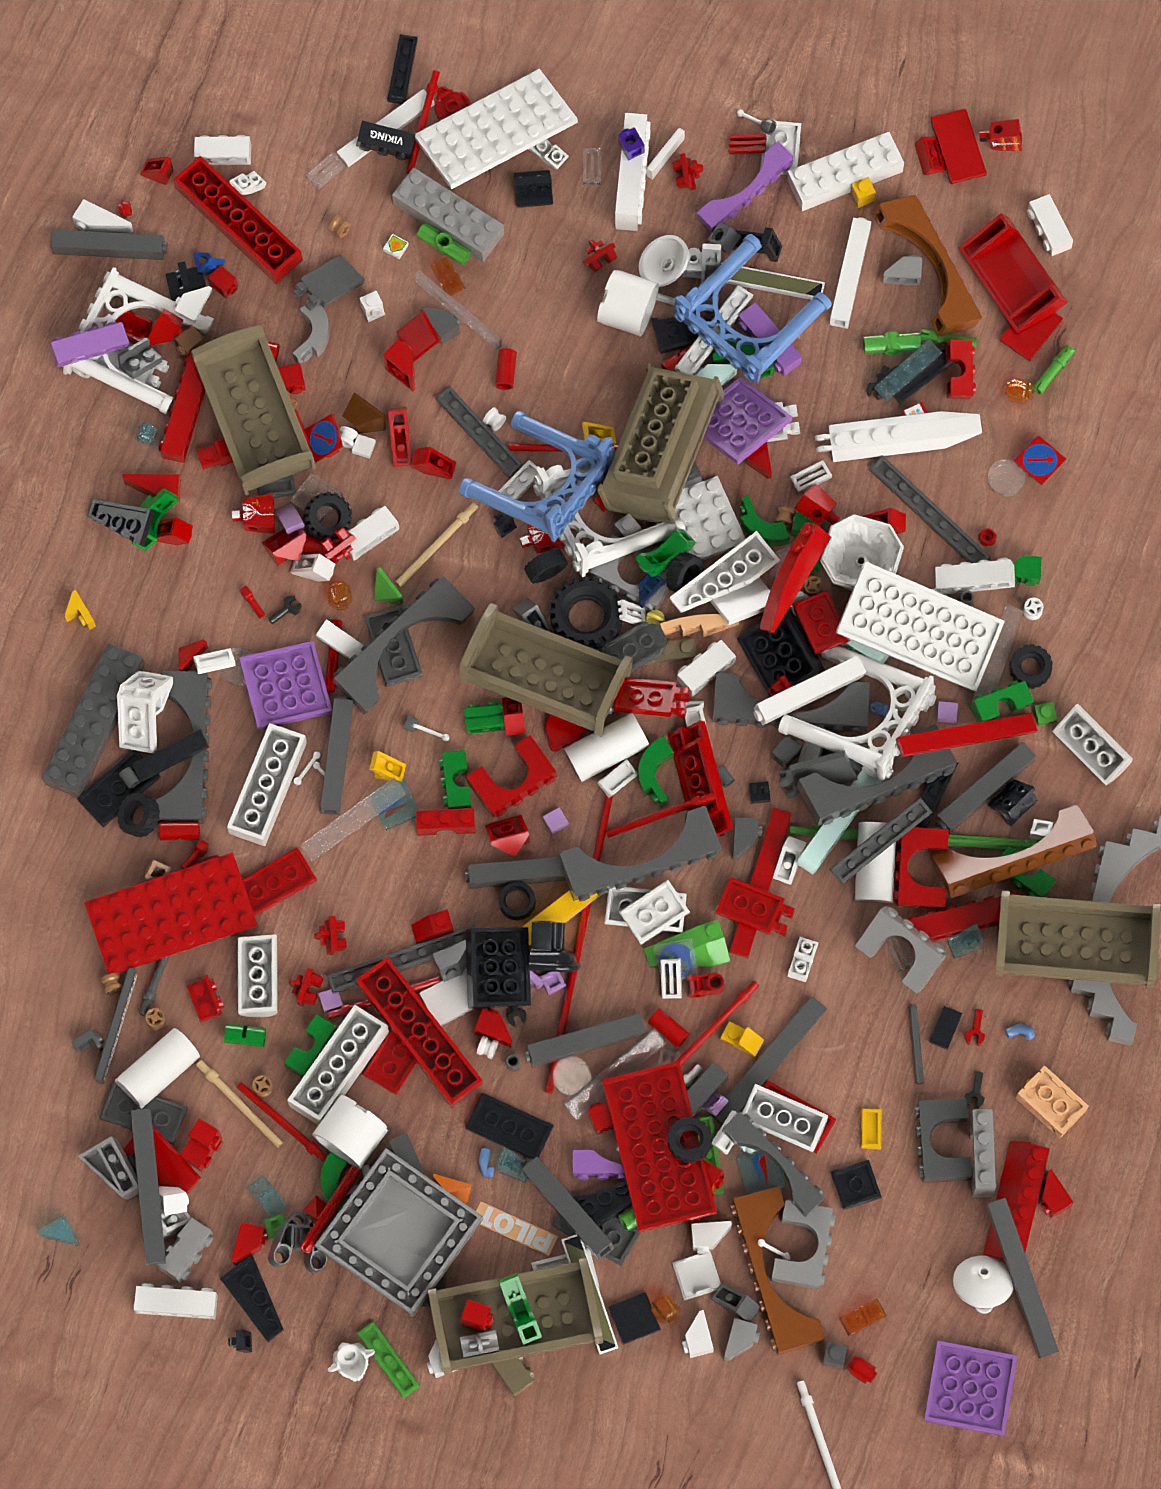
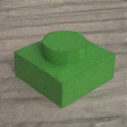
(1045, 713)

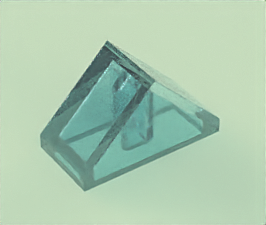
(966, 942)
(511, 1165)
(267, 1196)
(60, 1231)

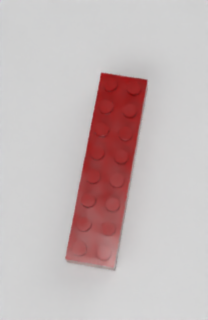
(238, 219)
(419, 1032)

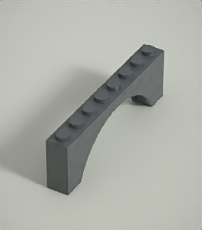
(439, 603)
(844, 713)
(187, 798)
(832, 800)
(590, 877)

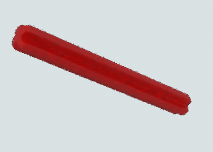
(330, 1209)

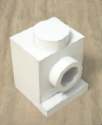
(694, 269)
(372, 306)

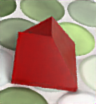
(285, 546)
(508, 834)

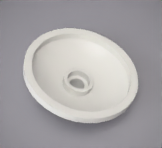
(664, 260)
(981, 1289)

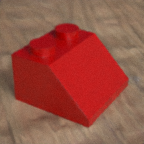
(399, 363)

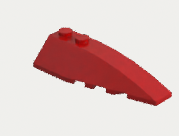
(793, 573)

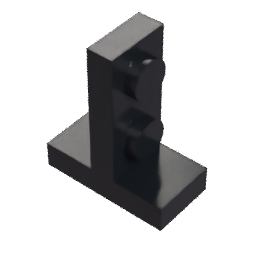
(769, 243)

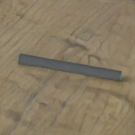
(916, 1045)

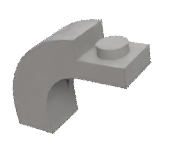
(710, 262)
(319, 337)

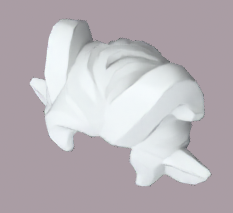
(351, 1360)

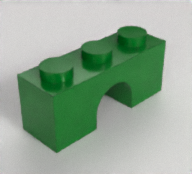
(1015, 695)
(454, 764)
(1036, 885)
(321, 1032)

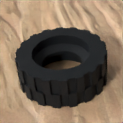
(546, 565)
(678, 567)
(1041, 656)
(127, 811)
(682, 1153)

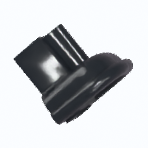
(548, 948)

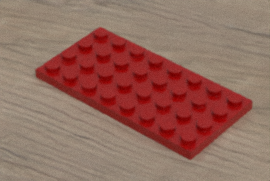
(171, 914)
(659, 1184)

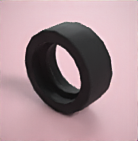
(512, 887)

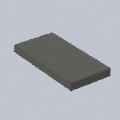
(399, 657)
(165, 1115)
(613, 1229)

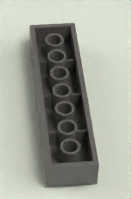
(91, 723)

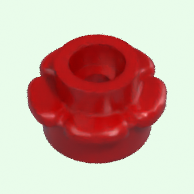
(125, 208)
(987, 532)

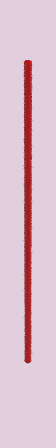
(580, 936)

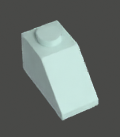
(724, 372)

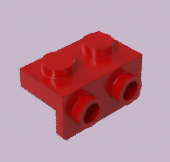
(135, 326)

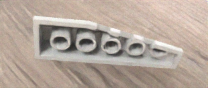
(729, 573)

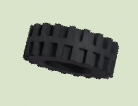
(586, 590)

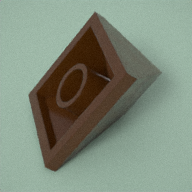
(364, 415)

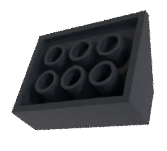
(781, 653)
(498, 967)

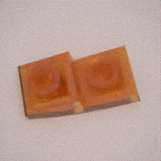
(447, 276)
(862, 1317)

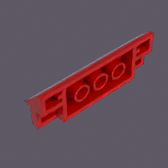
(699, 772)
(1021, 1188)

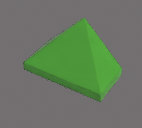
(385, 589)

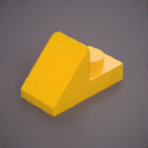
(599, 431)
(77, 609)
(386, 767)
(742, 1039)

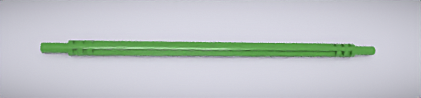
(954, 840)

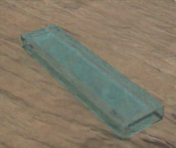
(907, 370)

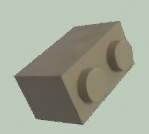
(514, 1375)

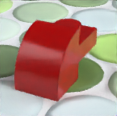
(215, 455)

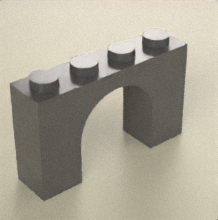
(934, 1166)

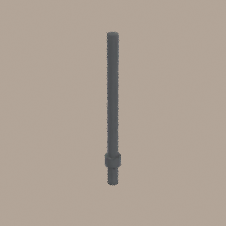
(149, 996)

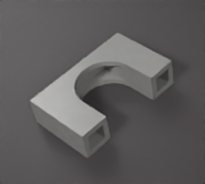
(608, 573)
(928, 954)
(982, 1133)
(806, 1273)

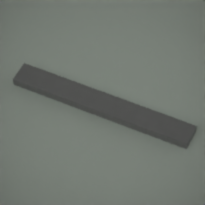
(928, 511)
(402, 960)
(772, 1057)
(148, 1187)
(1022, 1278)

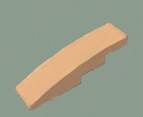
(706, 623)

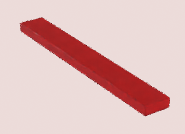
(966, 735)
(763, 874)

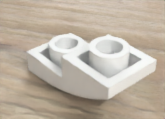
(549, 154)
(248, 184)
(802, 959)

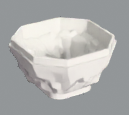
(857, 541)

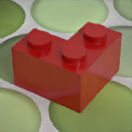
(202, 1144)

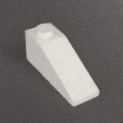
(96, 219)

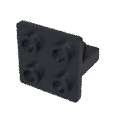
(533, 188)
(184, 281)
(1014, 801)

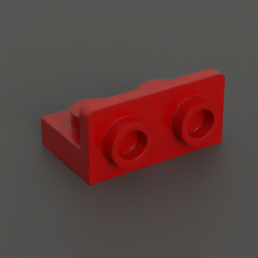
(204, 999)

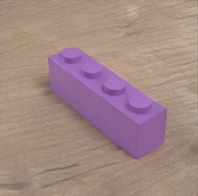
(759, 325)
(88, 344)

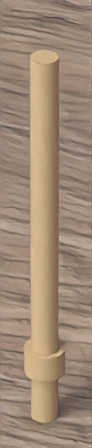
(461, 519)
(213, 1077)

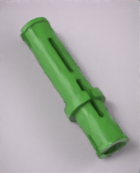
(932, 335)
(1059, 362)

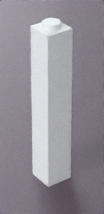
(850, 273)
(809, 690)

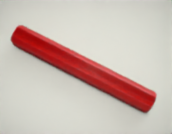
(332, 664)

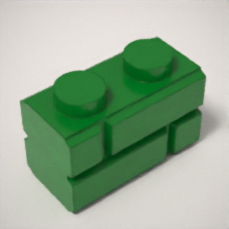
(484, 718)

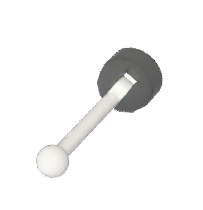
(767, 126)
(412, 724)

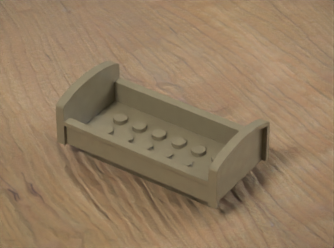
(252, 408)
(660, 444)
(543, 670)
(1078, 940)
(558, 1298)

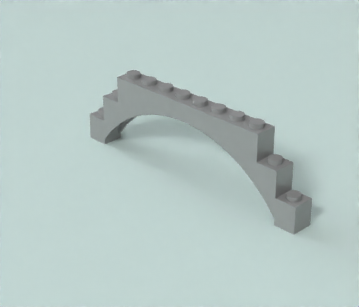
(1115, 865)

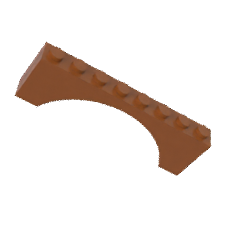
(908, 219)
(966, 873)
(789, 1328)

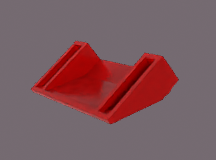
(1012, 273)

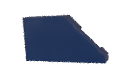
(648, 588)

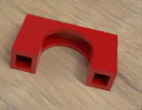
(498, 799)
(909, 892)

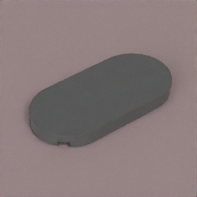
(641, 643)

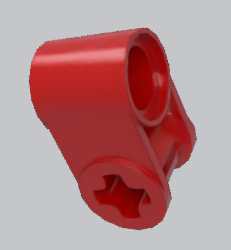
(703, 985)

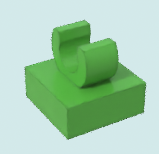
(273, 1224)

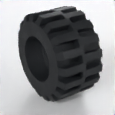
(334, 501)

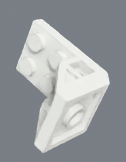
(138, 704)

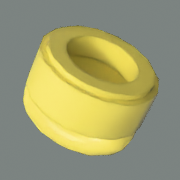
(655, 617)

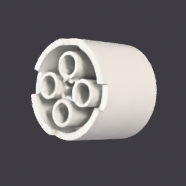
(628, 302)
(350, 1131)

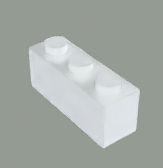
(223, 149)
(1049, 225)
(372, 531)
(704, 667)

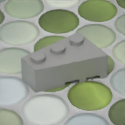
(113, 1167)
(186, 1250)

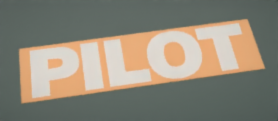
(516, 1229)

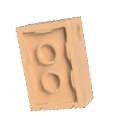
(1052, 1102)

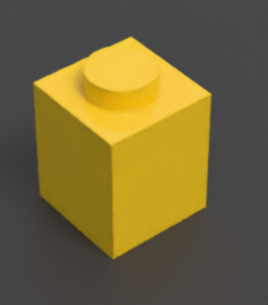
(863, 192)

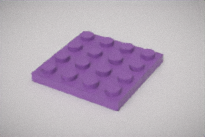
(744, 421)
(285, 685)
(970, 1388)

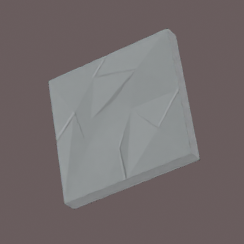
(399, 1232)

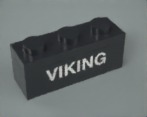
(385, 140)

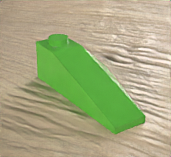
(707, 942)

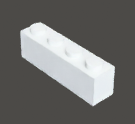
(975, 576)
(175, 1302)

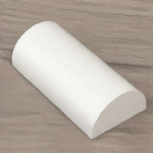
(1092, 745)
(599, 753)
(877, 878)
(624, 897)
(257, 976)
(158, 1067)
(785, 1117)

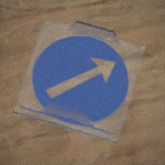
(678, 949)

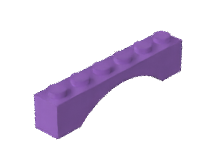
(775, 161)
(590, 1164)

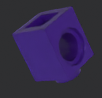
(631, 150)

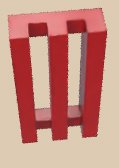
(747, 140)

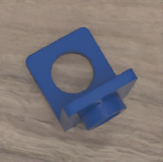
(210, 265)

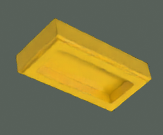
(871, 1128)

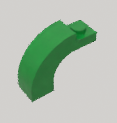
(661, 558)
(651, 760)
(331, 1175)

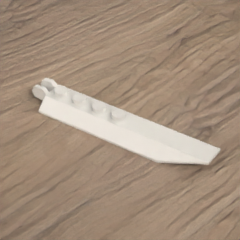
(899, 435)

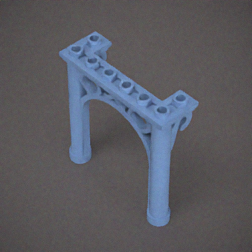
(752, 365)
(537, 514)

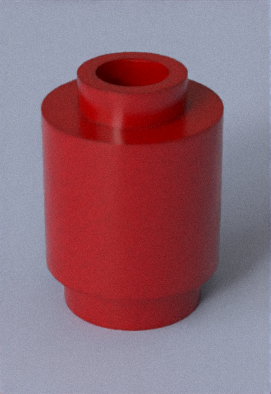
(862, 1369)

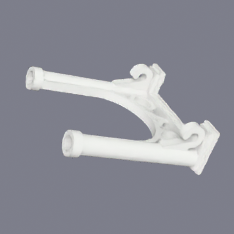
(120, 286)
(595, 553)
(875, 760)

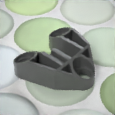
(291, 1235)

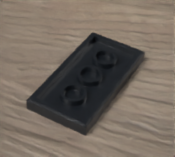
(107, 793)
(509, 1127)

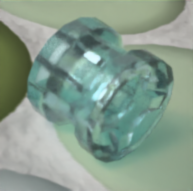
(146, 434)

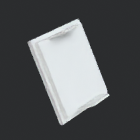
(696, 1275)

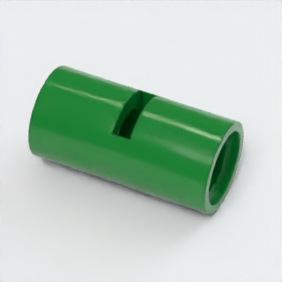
(245, 1035)

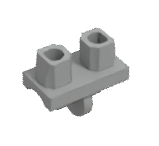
(479, 1344)

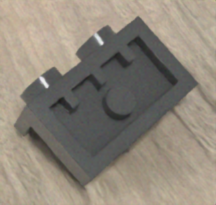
(138, 359)

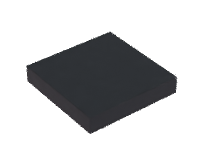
(856, 1185)
(634, 1318)

